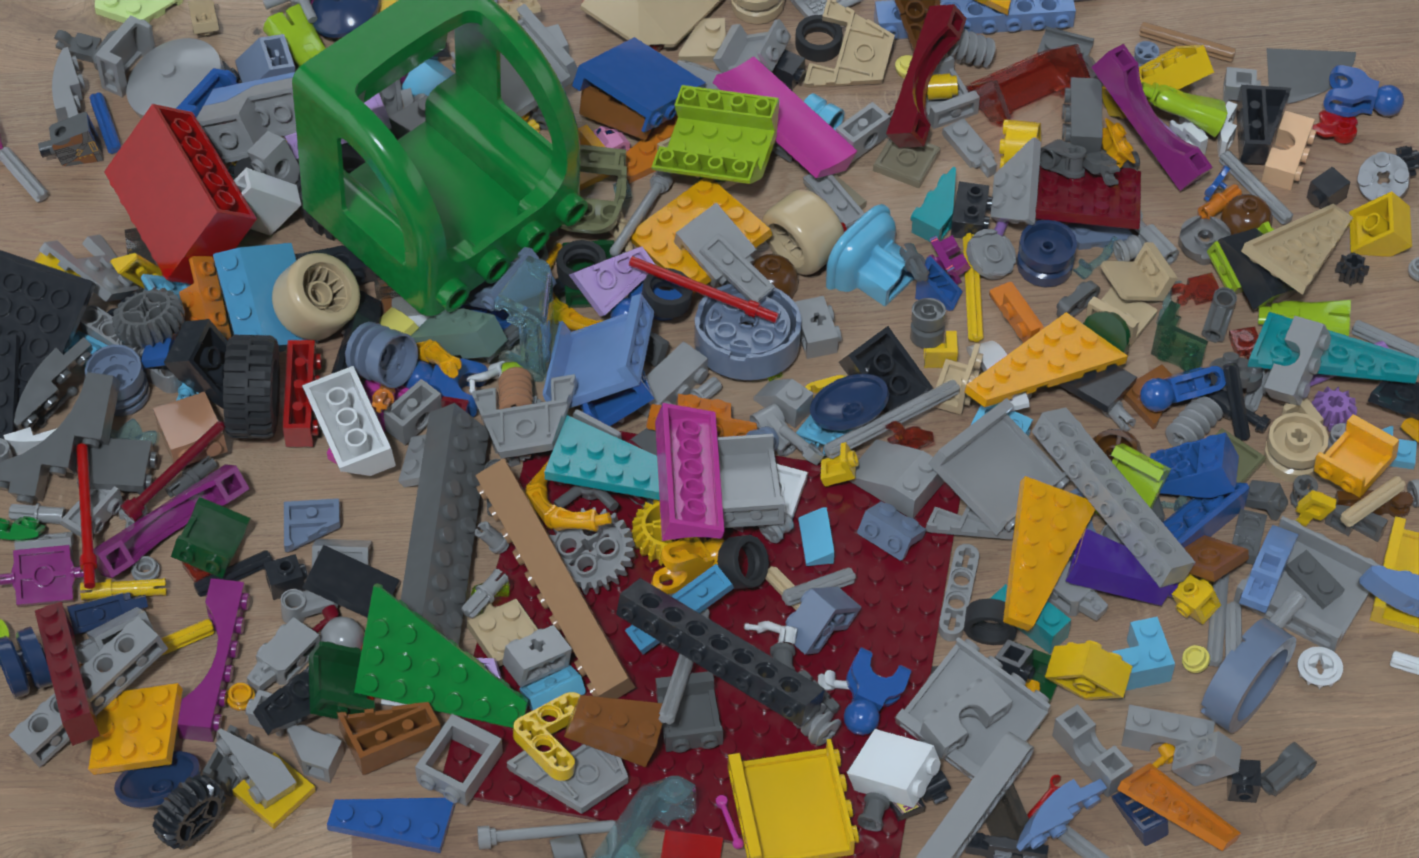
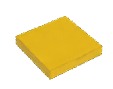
(284, 807)

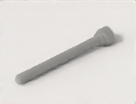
(659, 183)
(489, 836)

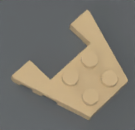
(862, 53)

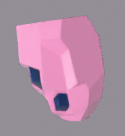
(612, 138)

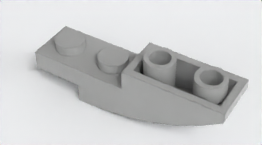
(66, 86)

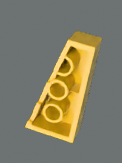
(1173, 68)

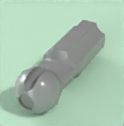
(1150, 233)

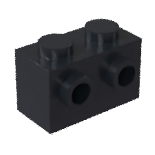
(970, 209)

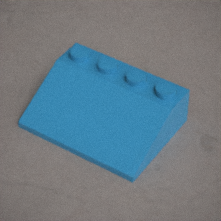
(247, 288)

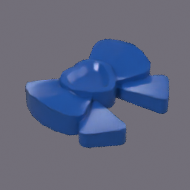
(1217, 182)

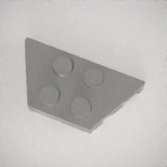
(1017, 186)

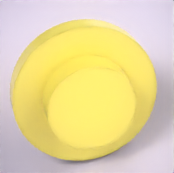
(902, 65)
(1195, 659)

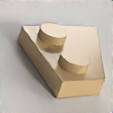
(704, 41)

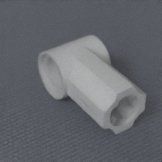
(774, 418)
(305, 603)

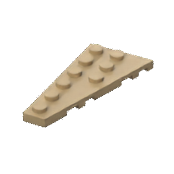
(1299, 247)

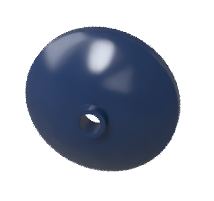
(341, 17)
(849, 402)
(149, 786)

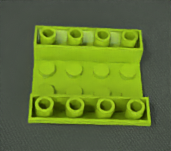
(720, 135)

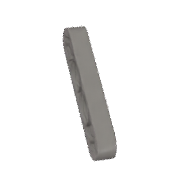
(958, 592)

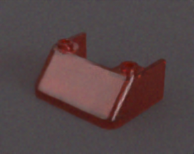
(1028, 81)

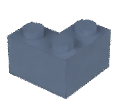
(819, 615)

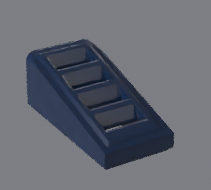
(1150, 829)

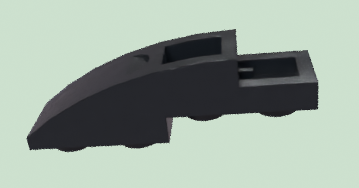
(368, 311)

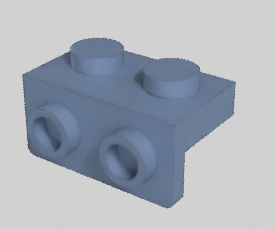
(890, 529)

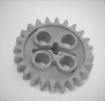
(605, 566)

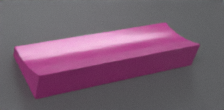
(799, 127)
(688, 473)

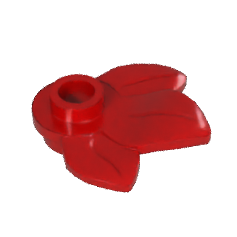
(1336, 126)

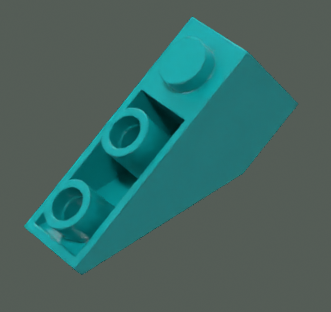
(936, 212)

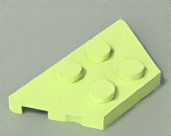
(141, 9)

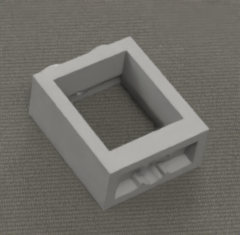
(471, 737)

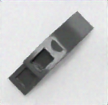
(41, 387)

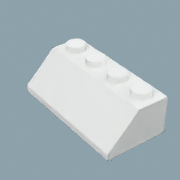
(349, 423)

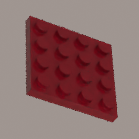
(1090, 199)

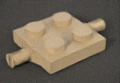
(499, 627)

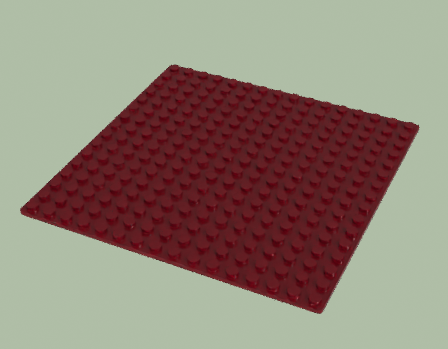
(895, 623)

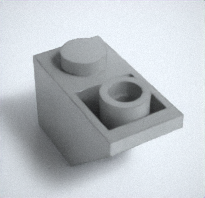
(316, 753)

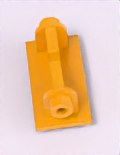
(1116, 144)

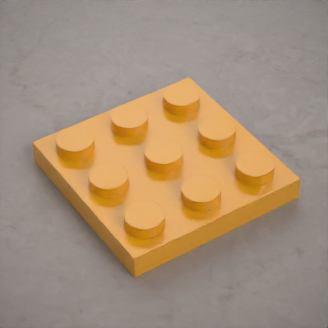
(137, 730)

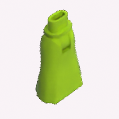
(299, 33)
(1202, 111)
(1331, 313)

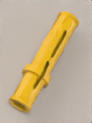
(135, 587)

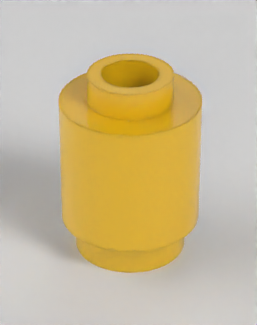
(942, 86)

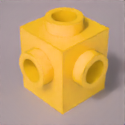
(1196, 599)

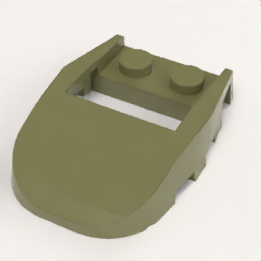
(602, 214)

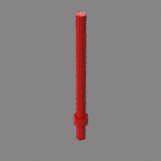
(750, 307)
(88, 559)

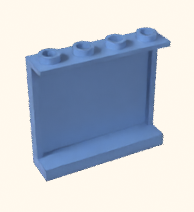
(602, 355)

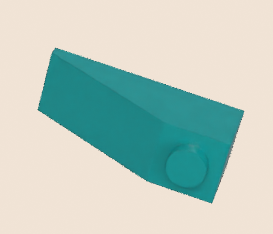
(1049, 629)

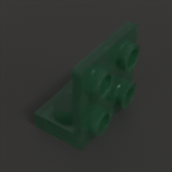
(1176, 344)

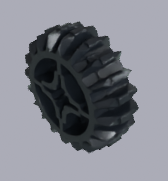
(189, 811)

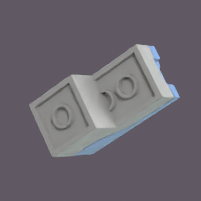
(243, 112)

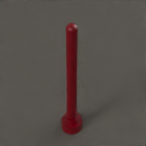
(134, 507)

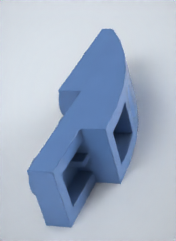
(1268, 568)
(1393, 587)
(1058, 811)

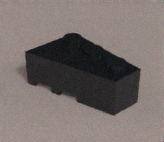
(1258, 120)

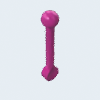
(721, 802)

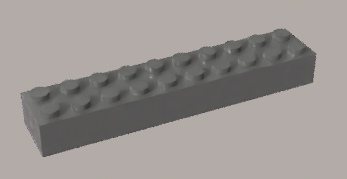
(445, 519)

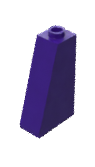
(1113, 569)

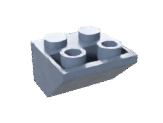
(265, 59)

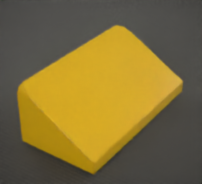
(134, 266)

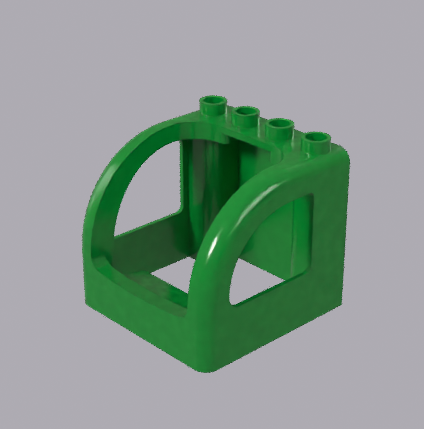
(463, 185)

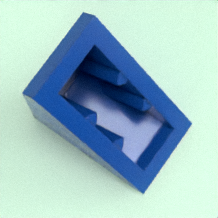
(938, 286)

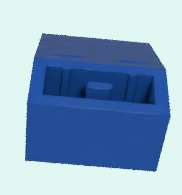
(1200, 467)

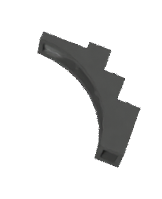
(86, 423)

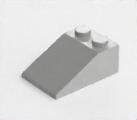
(897, 476)

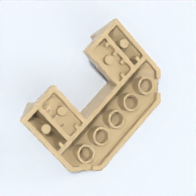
(650, 20)

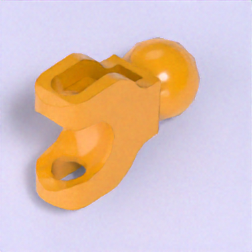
(688, 564)

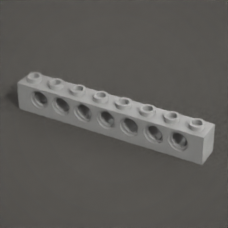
(1113, 497)

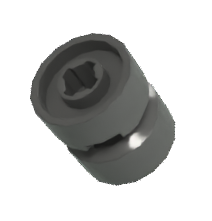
(927, 323)

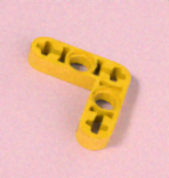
(541, 735)

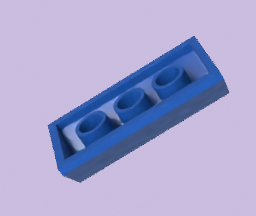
(1206, 515)

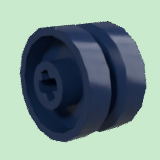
(1046, 253)
(26, 661)

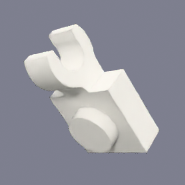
(1190, 133)

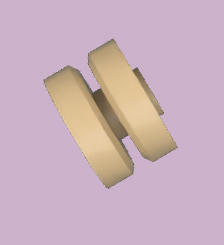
(757, 10)
(1293, 445)

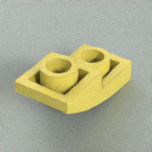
(397, 320)

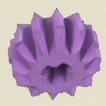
(1334, 406)

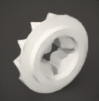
(1330, 663)

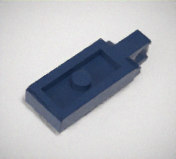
(96, 612)

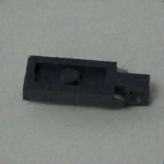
(1002, 848)

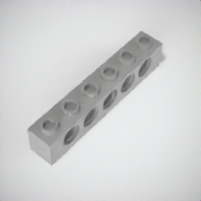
(101, 684)

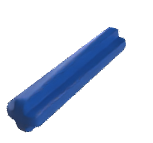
(105, 122)

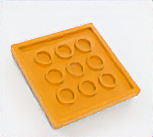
(659, 230)

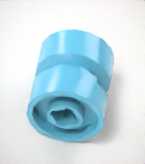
(829, 113)

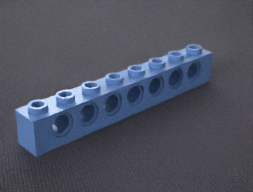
(982, 19)

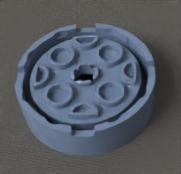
(746, 350)
(1248, 675)

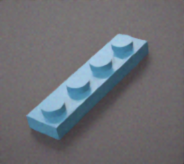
(696, 595)

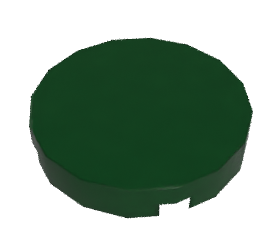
(1111, 328)

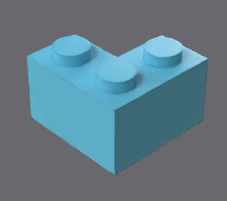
(1147, 654)

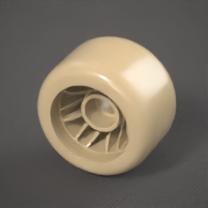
(803, 230)
(316, 296)

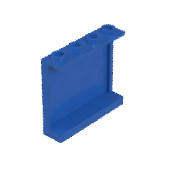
(638, 79)

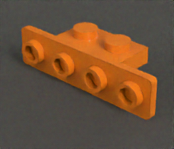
(204, 297)
(1016, 311)
(725, 424)

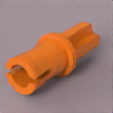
(1218, 202)
(383, 398)

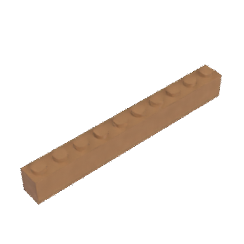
(554, 580)

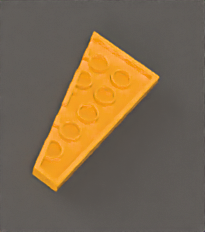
(1048, 358)
(1043, 540)

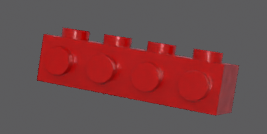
(299, 416)

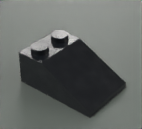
(1256, 281)
(199, 358)
(890, 361)

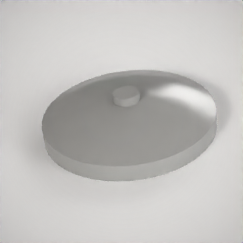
(170, 73)

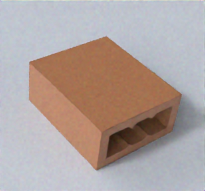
(184, 423)

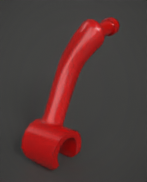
(1055, 779)

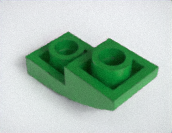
(21, 528)

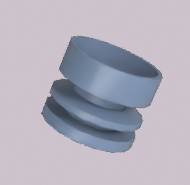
(382, 354)
(127, 368)

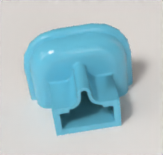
(869, 258)

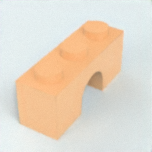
(1284, 165)

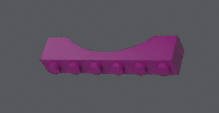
(1121, 78)
(138, 538)
(201, 708)

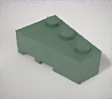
(463, 333)

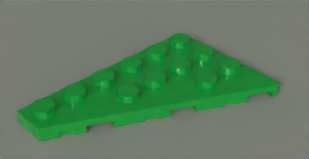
(415, 663)

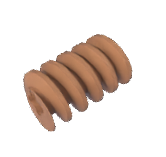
(515, 388)

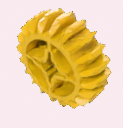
(648, 533)

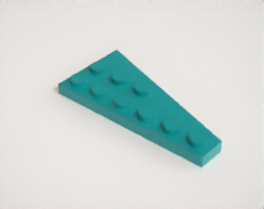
(1343, 357)
(601, 462)

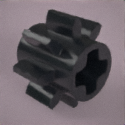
(1410, 157)
(1352, 268)
(936, 788)

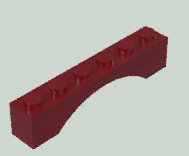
(939, 33)
(66, 674)

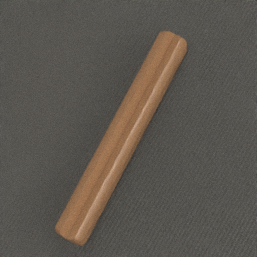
(1181, 39)

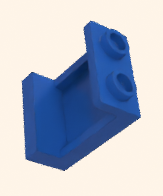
(214, 79)
(619, 404)

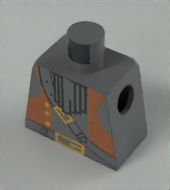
(73, 141)

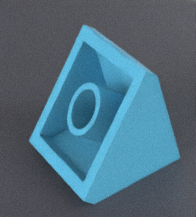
(426, 77)

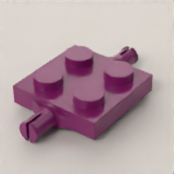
(42, 575)

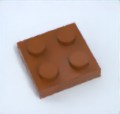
(1215, 557)

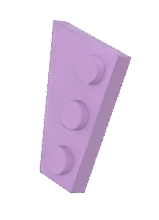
(610, 280)

